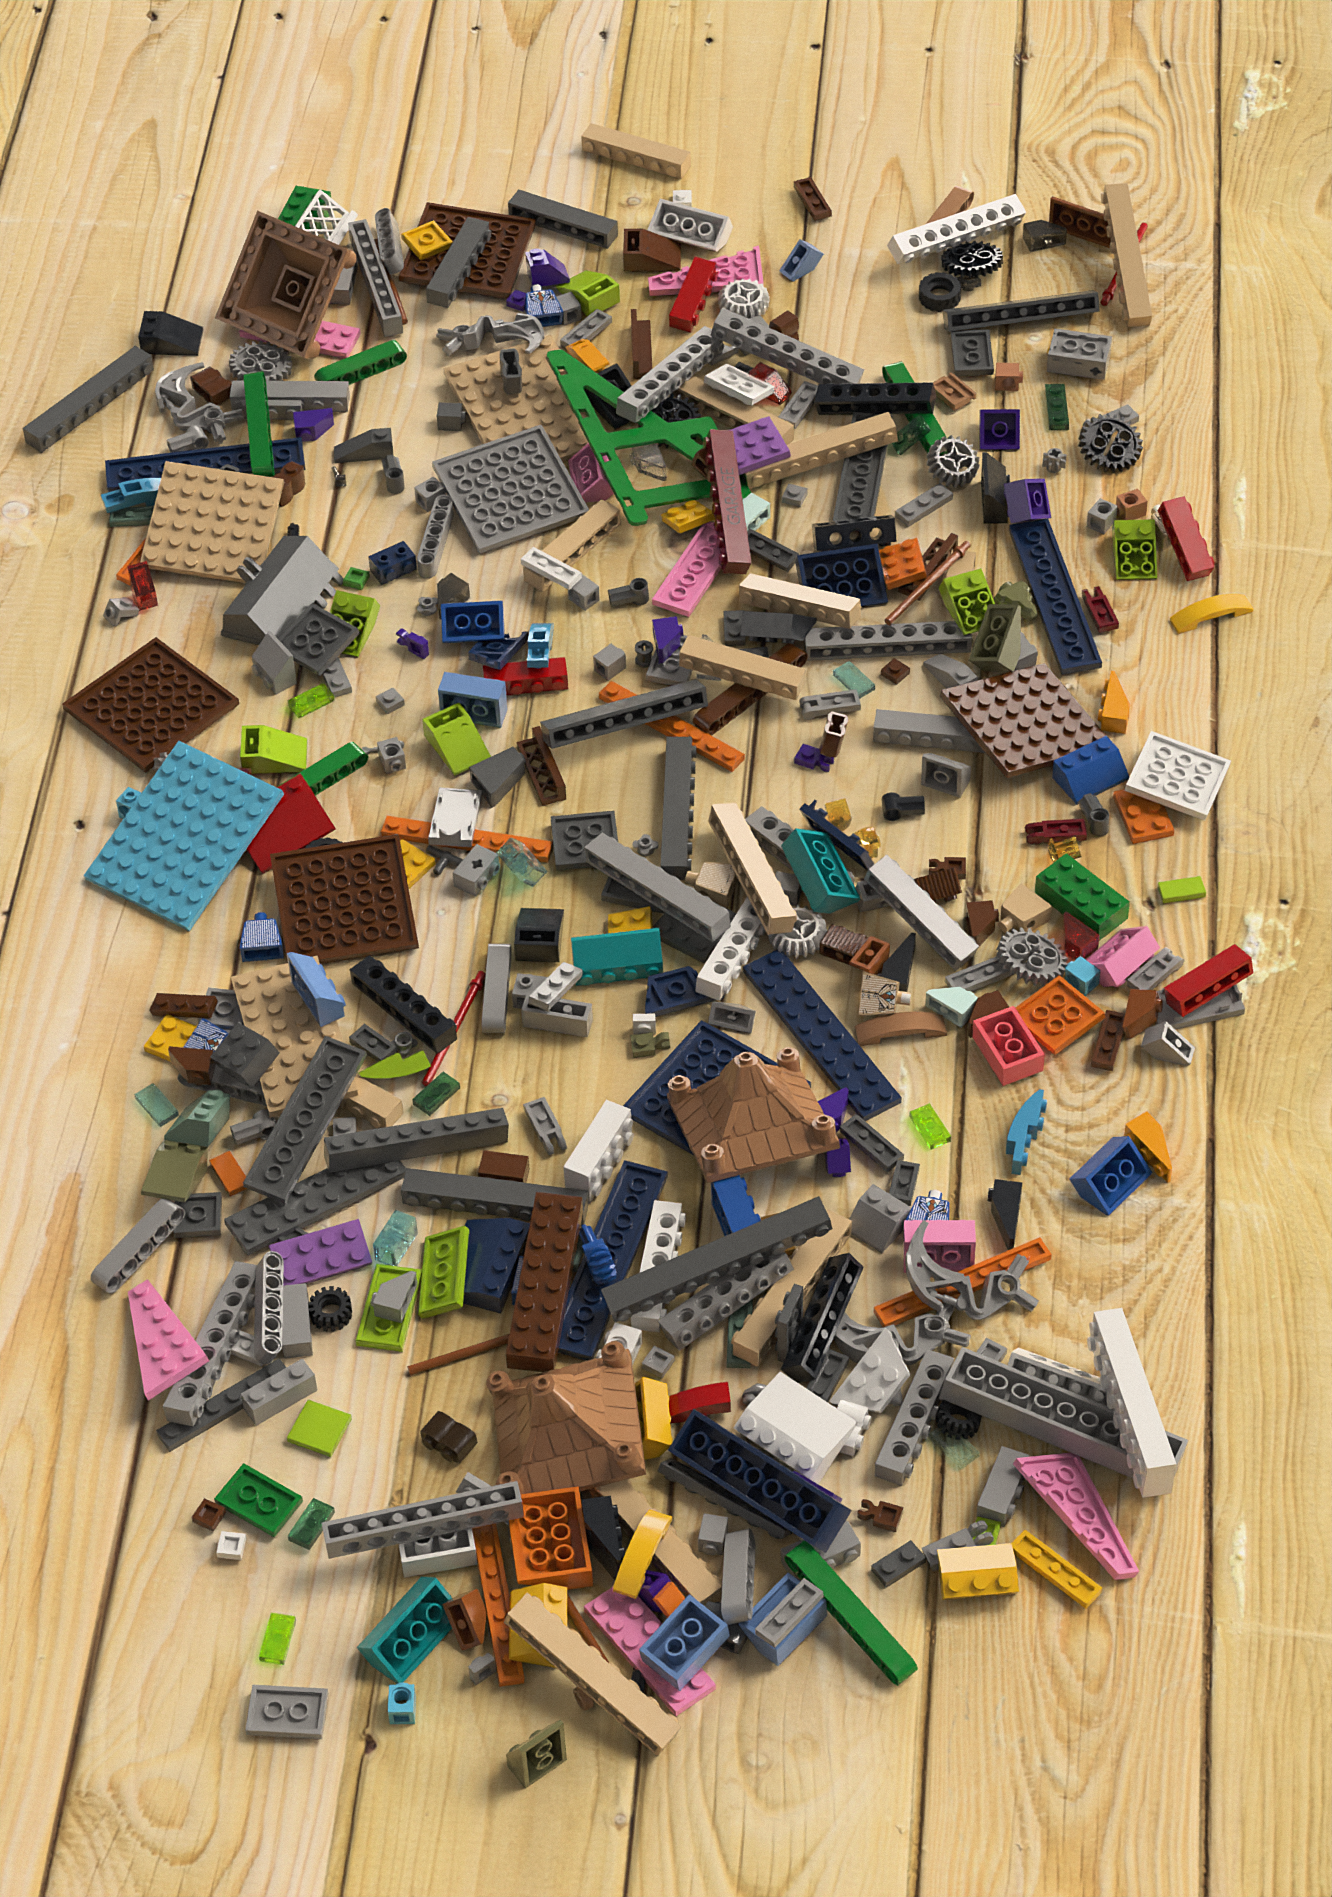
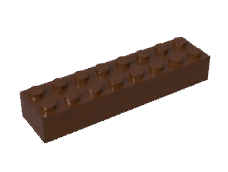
(544, 1282)

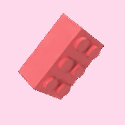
(1008, 1045)

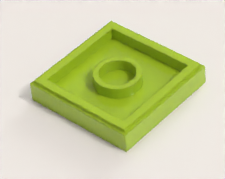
(319, 1428)

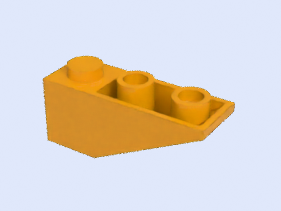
(588, 355)
(1116, 708)
(1151, 1144)

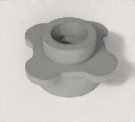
(427, 605)
(645, 845)
(404, 1042)

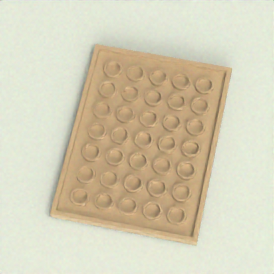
(541, 401)

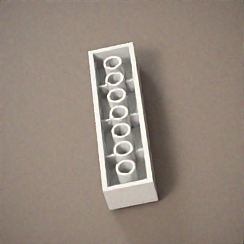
(1132, 1403)

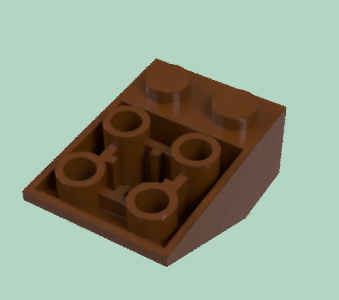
(650, 251)

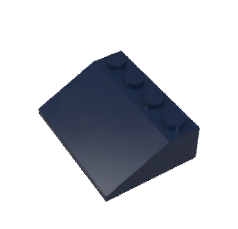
(845, 571)
(493, 1260)

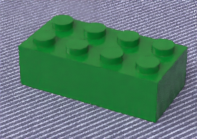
(297, 204)
(1082, 894)

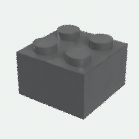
(245, 1055)

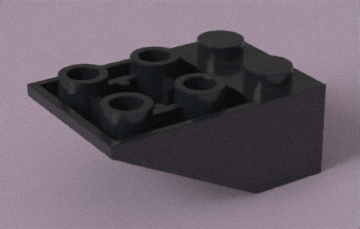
(539, 935)
(604, 1532)

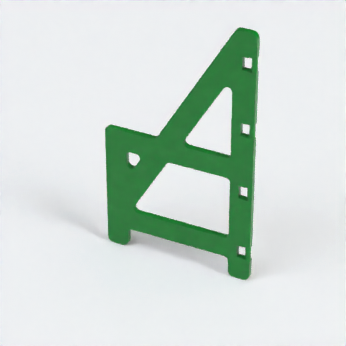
(653, 431)

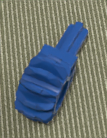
(597, 1256)

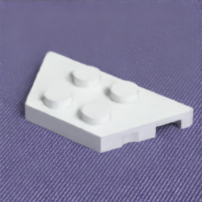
(875, 1376)

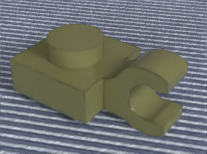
(645, 1044)

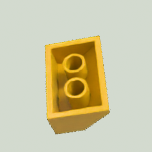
(653, 1417)
(977, 1571)
(555, 1601)

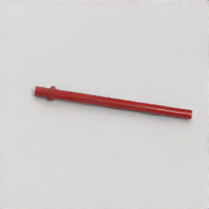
(1108, 293)
(475, 985)

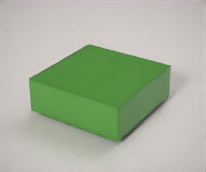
(356, 578)

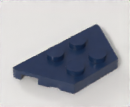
(497, 652)
(673, 992)

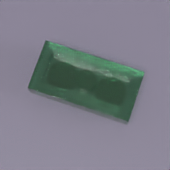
(911, 434)
(436, 1093)
(310, 1524)

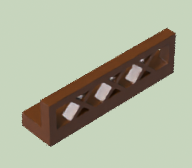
(641, 346)
(937, 559)
(548, 763)

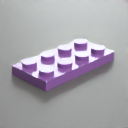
(323, 1253)

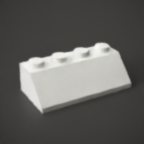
(690, 225)

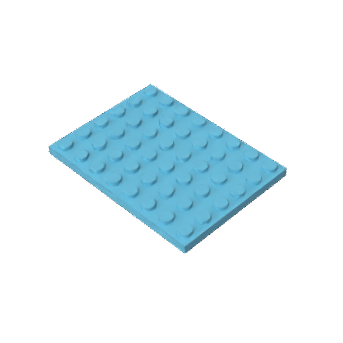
(183, 835)

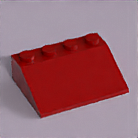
(291, 825)

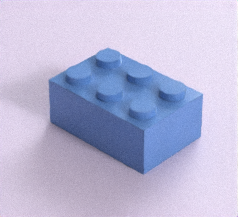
(480, 697)
(684, 1642)

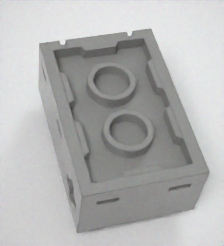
(1079, 354)

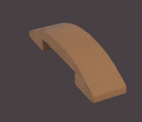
(900, 1024)

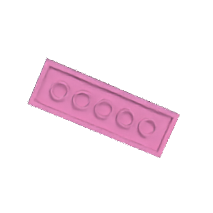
(333, 339)
(691, 573)
(628, 1626)

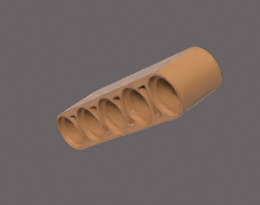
(956, 202)

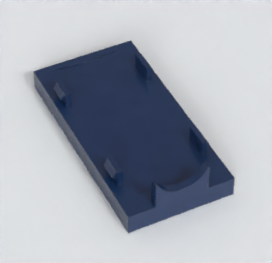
(846, 844)

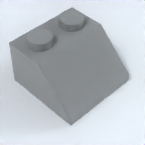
(274, 664)
(945, 774)
(878, 1218)

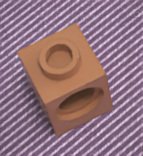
(1008, 376)
(1131, 505)

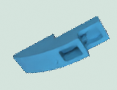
(131, 494)
(539, 644)
(1024, 1128)

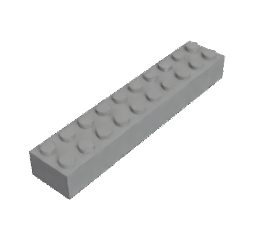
(1041, 1410)

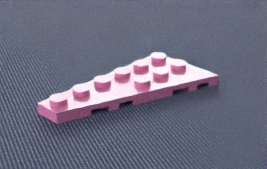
(743, 265)
(162, 1341)
(1074, 1498)

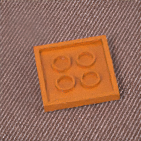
(1059, 1014)

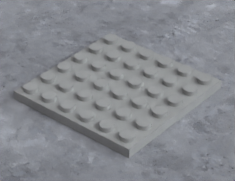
(510, 488)

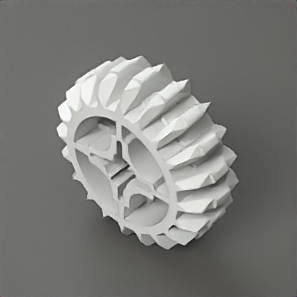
(744, 298)
(805, 934)

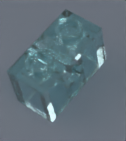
(521, 862)
(395, 1238)

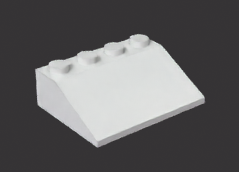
(796, 1426)

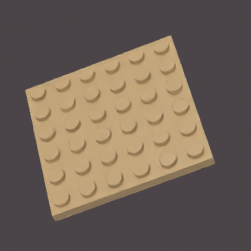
(210, 521)

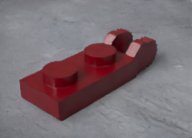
(1100, 610)
(1056, 829)

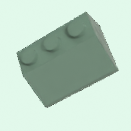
(201, 1119)

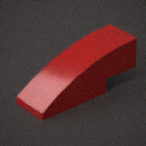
(705, 1399)

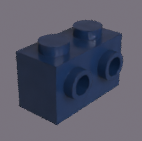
(392, 562)

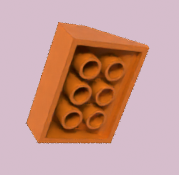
(551, 1540)

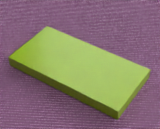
(443, 1272)
(381, 1332)

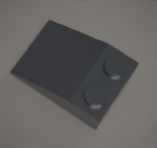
(169, 335)
(616, 377)

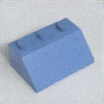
(315, 988)
(796, 1636)

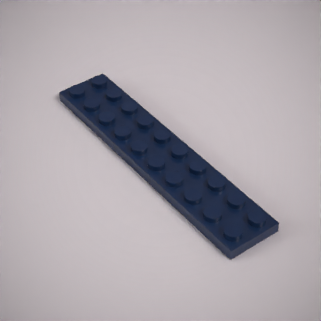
(235, 455)
(1055, 596)
(822, 1034)
(622, 1230)

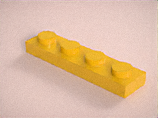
(1056, 1569)

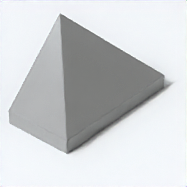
(732, 1016)

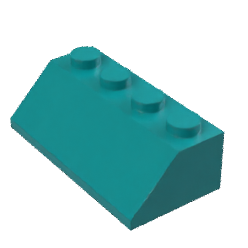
(820, 871)
(617, 956)
(408, 1631)

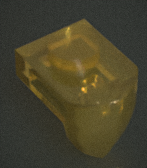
(839, 814)
(870, 840)
(1067, 846)

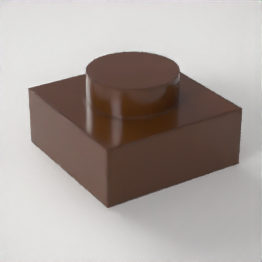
(895, 671)
(208, 1514)

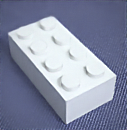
(599, 1149)

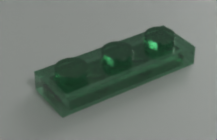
(1056, 407)

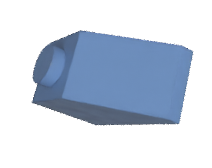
(801, 260)

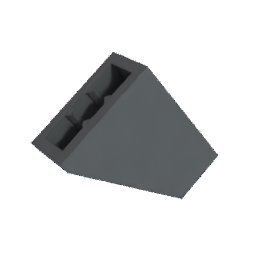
(498, 774)

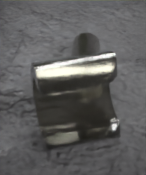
(340, 480)

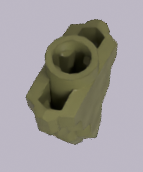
(1017, 595)

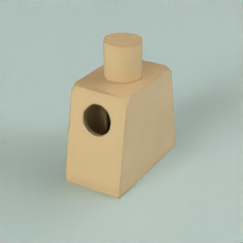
(1024, 910)

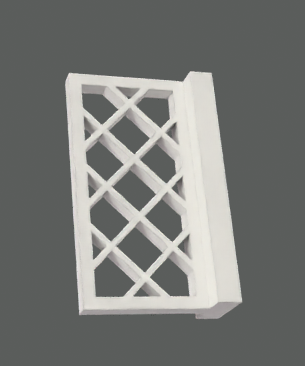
(339, 229)

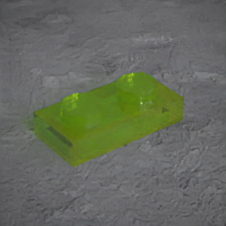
(311, 700)
(930, 1126)
(277, 1638)

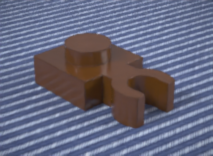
(958, 863)
(884, 1515)

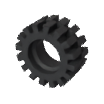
(328, 1297)
(955, 1426)

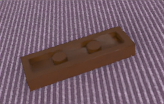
(812, 199)
(183, 1005)
(1108, 1041)

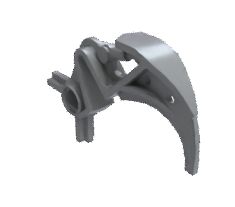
(469, 337)
(207, 417)
(992, 1296)
(929, 1333)

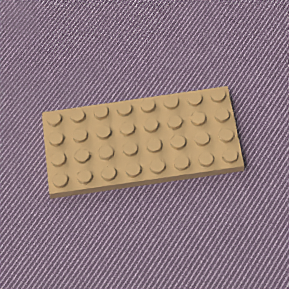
(277, 1012)

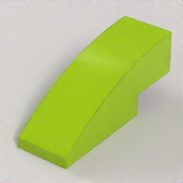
(396, 1066)

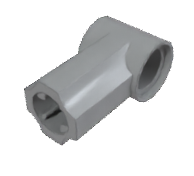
(192, 439)
(259, 1126)

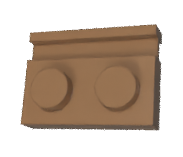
(953, 391)

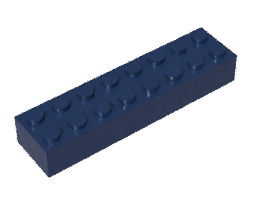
(760, 1480)

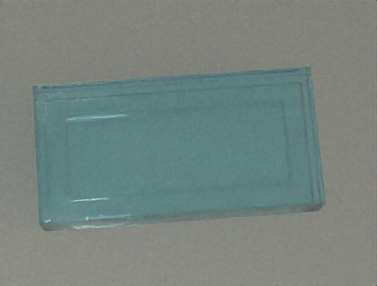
(854, 679)
(156, 1105)
(959, 1451)

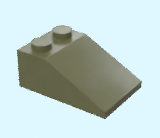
(998, 639)
(175, 1171)
(538, 1754)

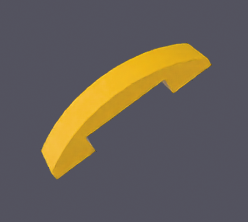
(1209, 608)
(640, 1553)

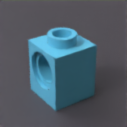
(126, 801)
(1082, 975)
(404, 1712)

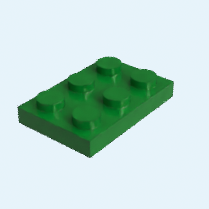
(258, 1500)

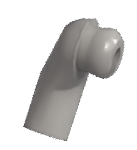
(752, 1392)

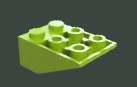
(592, 291)
(1134, 549)
(967, 599)
(360, 613)
(455, 738)
(272, 750)

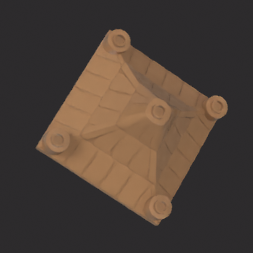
(283, 284)
(751, 1116)
(569, 1424)

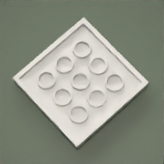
(1177, 775)

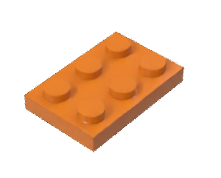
(902, 563)
(1142, 817)

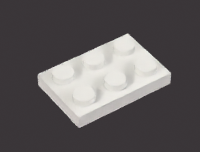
(738, 384)

